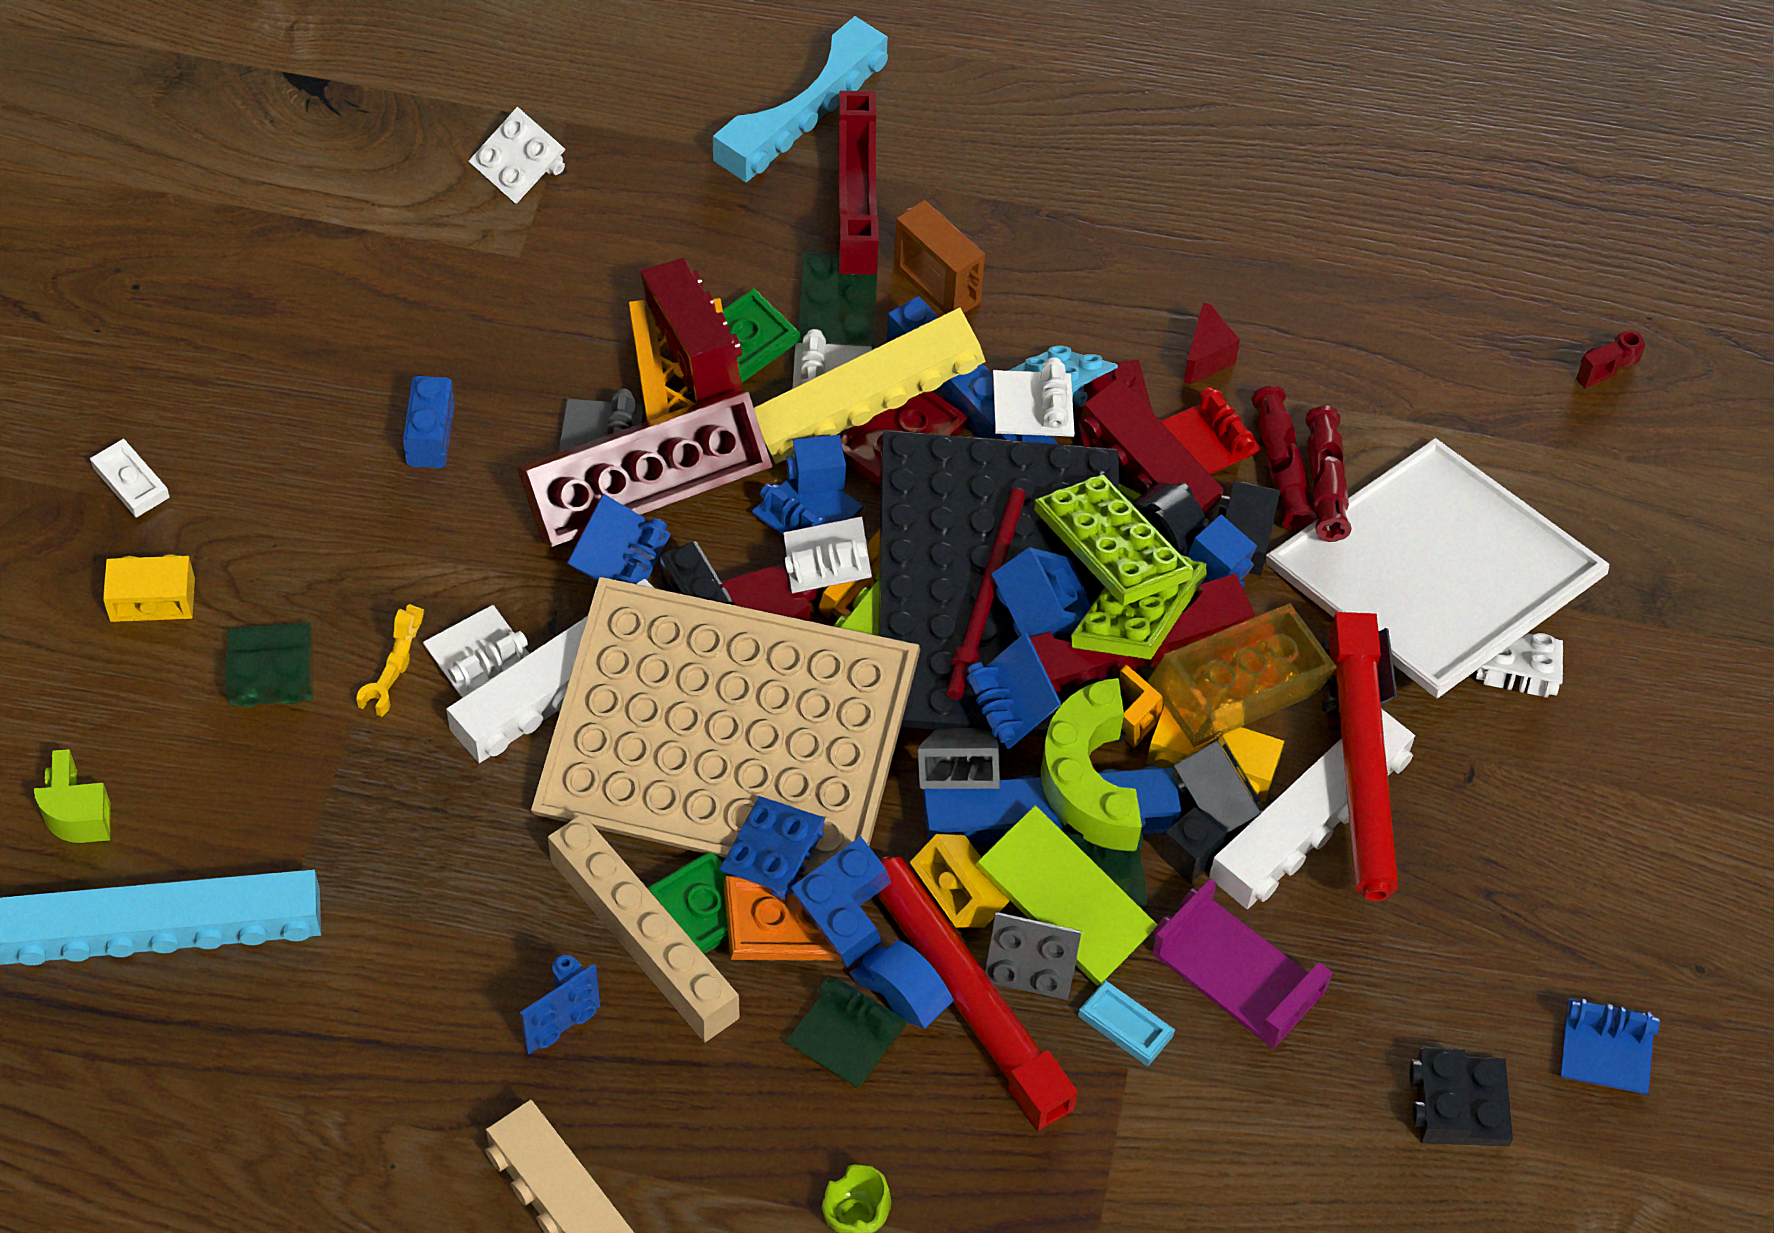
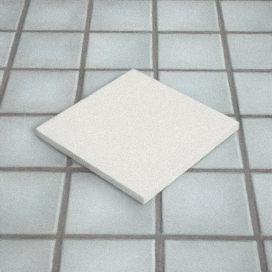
(1443, 564)

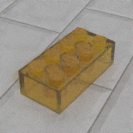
(1241, 674)

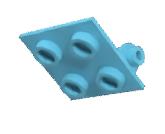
(1082, 369)

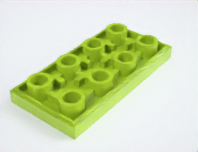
(1113, 539)
(1139, 626)
(1065, 888)

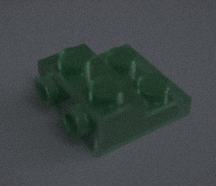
(269, 664)

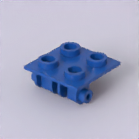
(790, 511)
(619, 543)
(1014, 691)
(774, 846)
(570, 1003)
(1608, 1045)

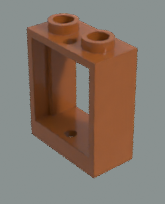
(938, 259)

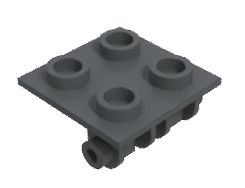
(595, 419)
(1032, 955)

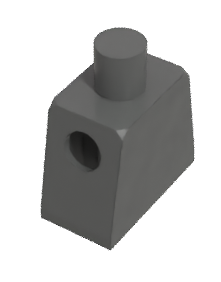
(962, 759)

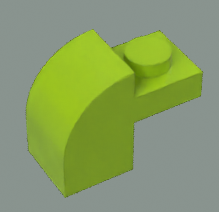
(70, 809)

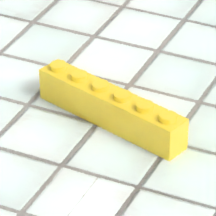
(871, 383)

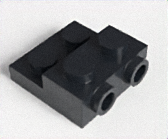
(1460, 1098)

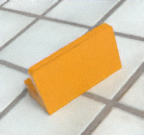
(1145, 707)

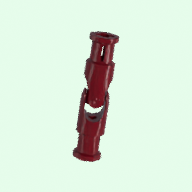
(1280, 438)
(1328, 474)

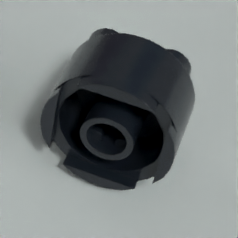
(1173, 514)

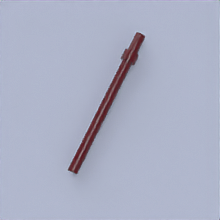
(967, 653)

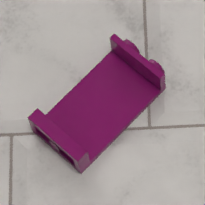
(1237, 967)

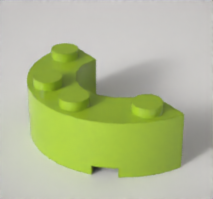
(1072, 787)

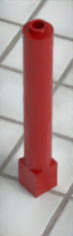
(1356, 653)
(1032, 1075)

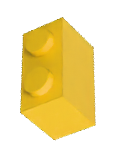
(149, 588)
(956, 883)

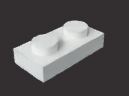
(129, 478)

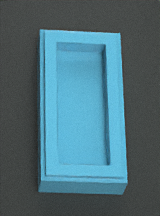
(1126, 1023)

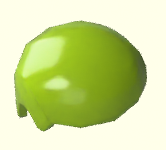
(857, 1201)

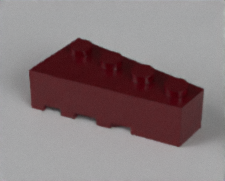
(693, 329)

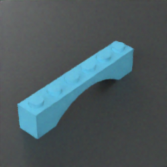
(755, 139)

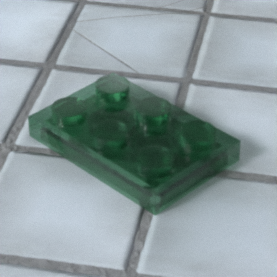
(837, 303)

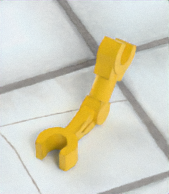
(405, 629)

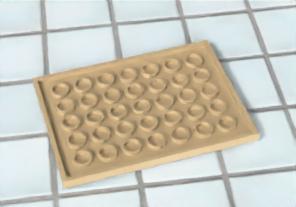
(706, 705)

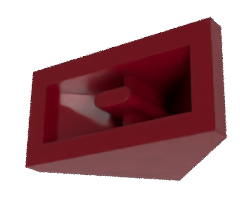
(1212, 346)

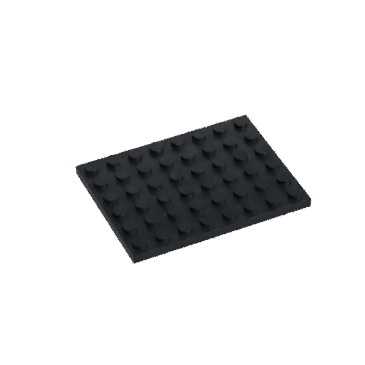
(936, 536)

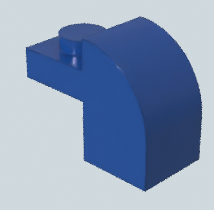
(905, 981)

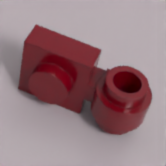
(1603, 362)

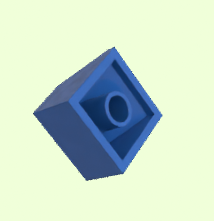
(1042, 593)

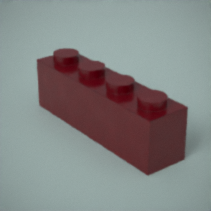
(1145, 444)

